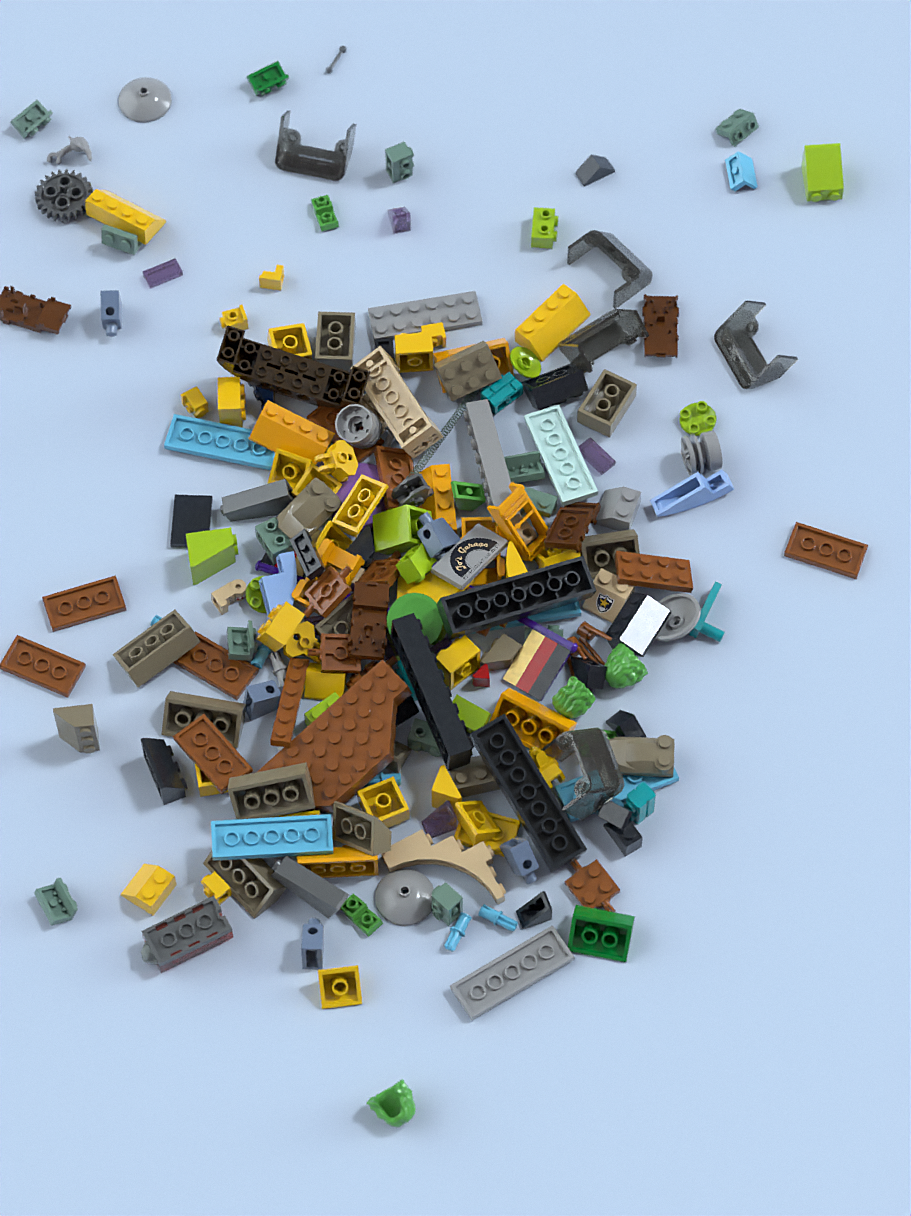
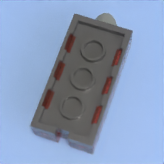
(185, 935)

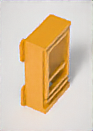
(506, 511)
(335, 556)
(487, 575)

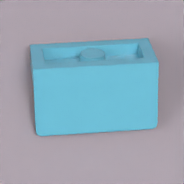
(740, 171)

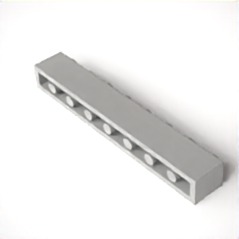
(488, 453)

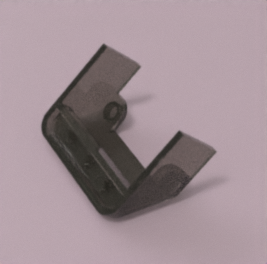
(312, 160)
(633, 270)
(601, 336)
(741, 351)
(600, 770)

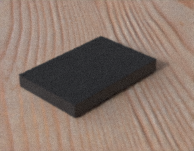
(190, 515)

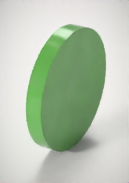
(423, 608)

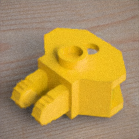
(337, 461)
(306, 639)
(547, 766)

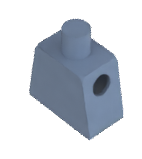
(111, 311)
(436, 535)
(262, 699)
(520, 858)
(312, 944)

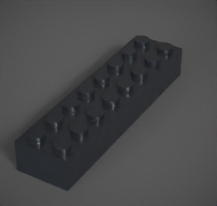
(516, 597)
(431, 691)
(528, 793)

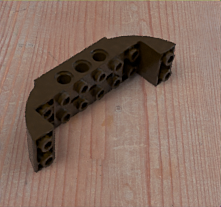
(290, 373)

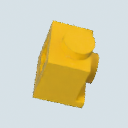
(235, 318)
(438, 333)
(195, 402)
(217, 887)

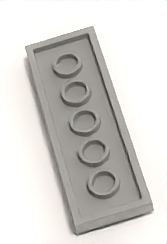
(453, 310)
(512, 972)

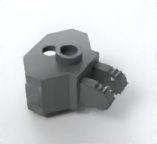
(412, 491)

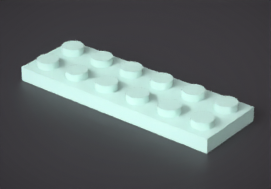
(561, 455)

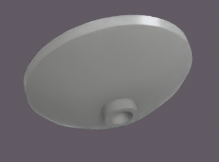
(145, 106)
(683, 617)
(400, 907)

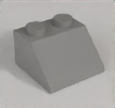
(619, 508)

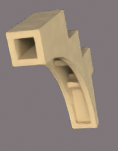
(474, 861)

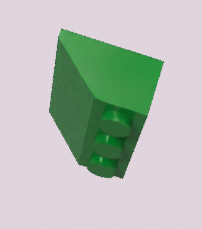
(600, 933)

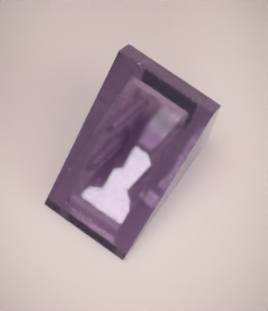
(400, 219)
(440, 821)

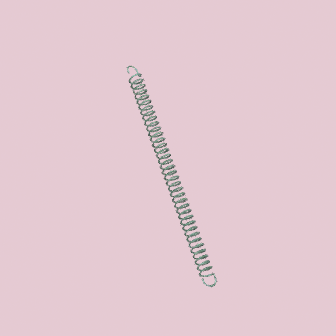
(449, 421)

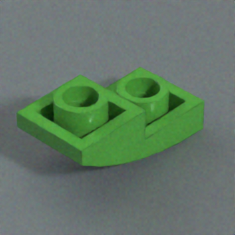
(324, 213)
(360, 915)

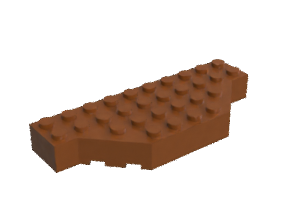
(349, 738)

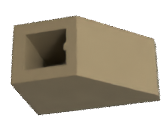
(501, 653)

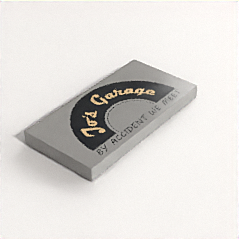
(469, 556)

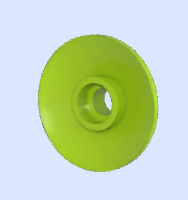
(525, 362)

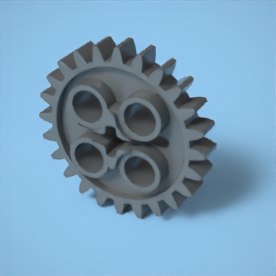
(63, 195)

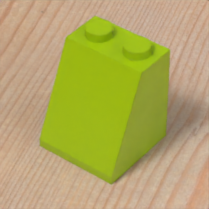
(822, 172)
(397, 529)
(210, 552)

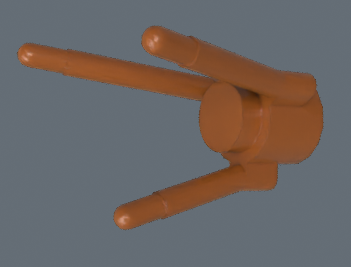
(588, 632)
(580, 651)

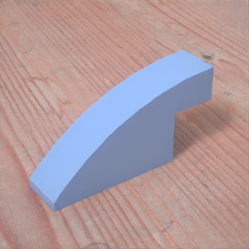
(692, 493)
(279, 587)

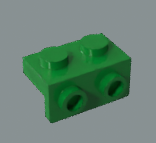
(267, 78)

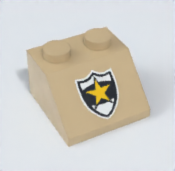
(608, 596)

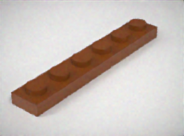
(289, 703)

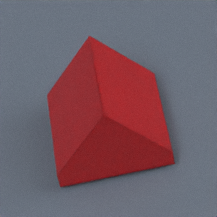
(481, 677)

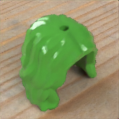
(624, 667)
(573, 699)
(394, 1104)

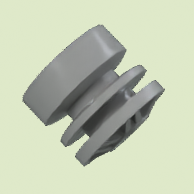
(349, 422)
(698, 453)

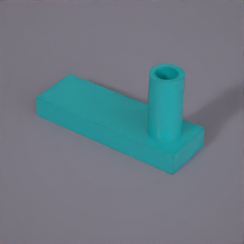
(701, 625)

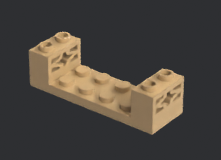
(397, 404)

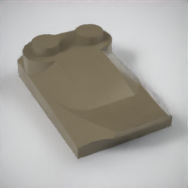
(308, 509)
(338, 620)
(644, 755)

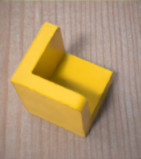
(272, 280)

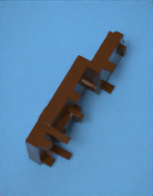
(32, 312)
(661, 324)
(571, 525)
(369, 621)

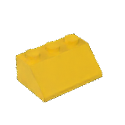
(359, 505)

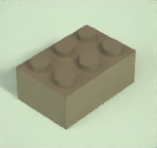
(335, 339)
(467, 370)
(607, 403)

